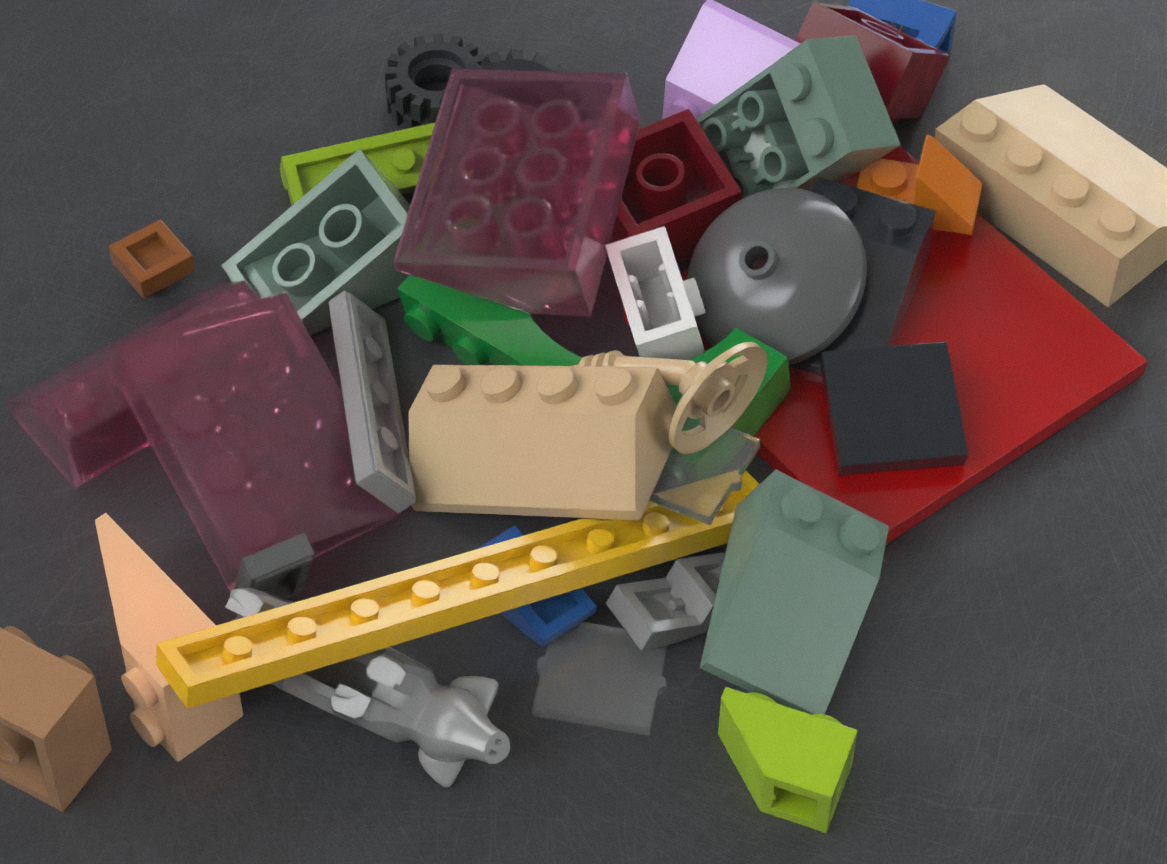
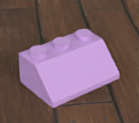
(719, 58)

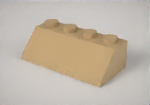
(539, 440)

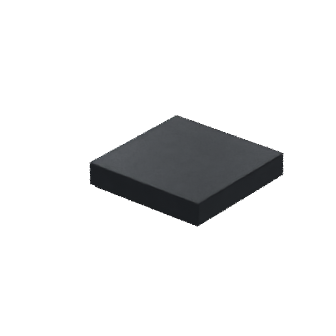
(893, 408)

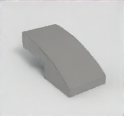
(669, 607)

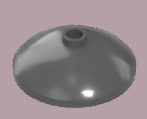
(803, 290)

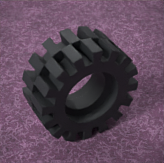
(421, 66)

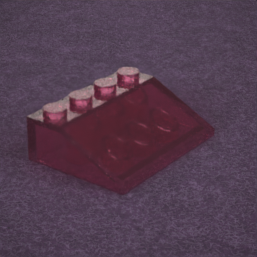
(522, 187)
(248, 430)

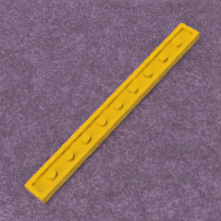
(430, 599)

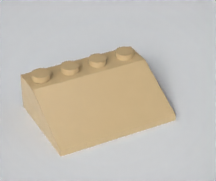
(1064, 187)

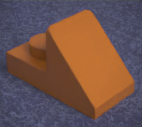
(934, 183)

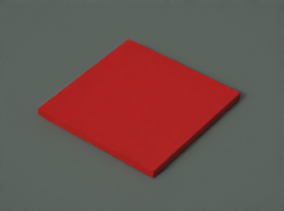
(1020, 365)

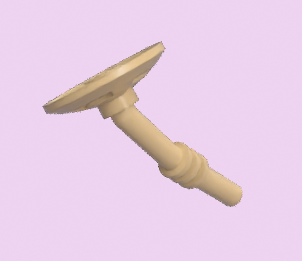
(705, 389)

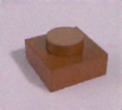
(152, 258)

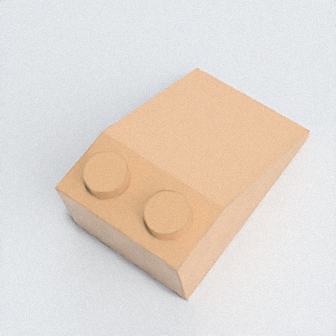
(146, 612)

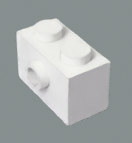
(655, 297)

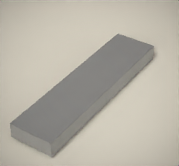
(371, 402)

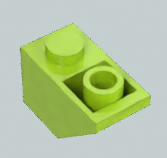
(787, 757)

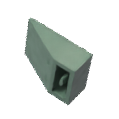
(802, 119)

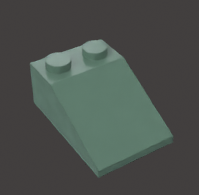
(330, 243)
(792, 593)

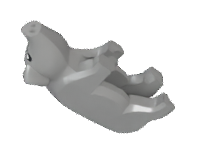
(398, 700)

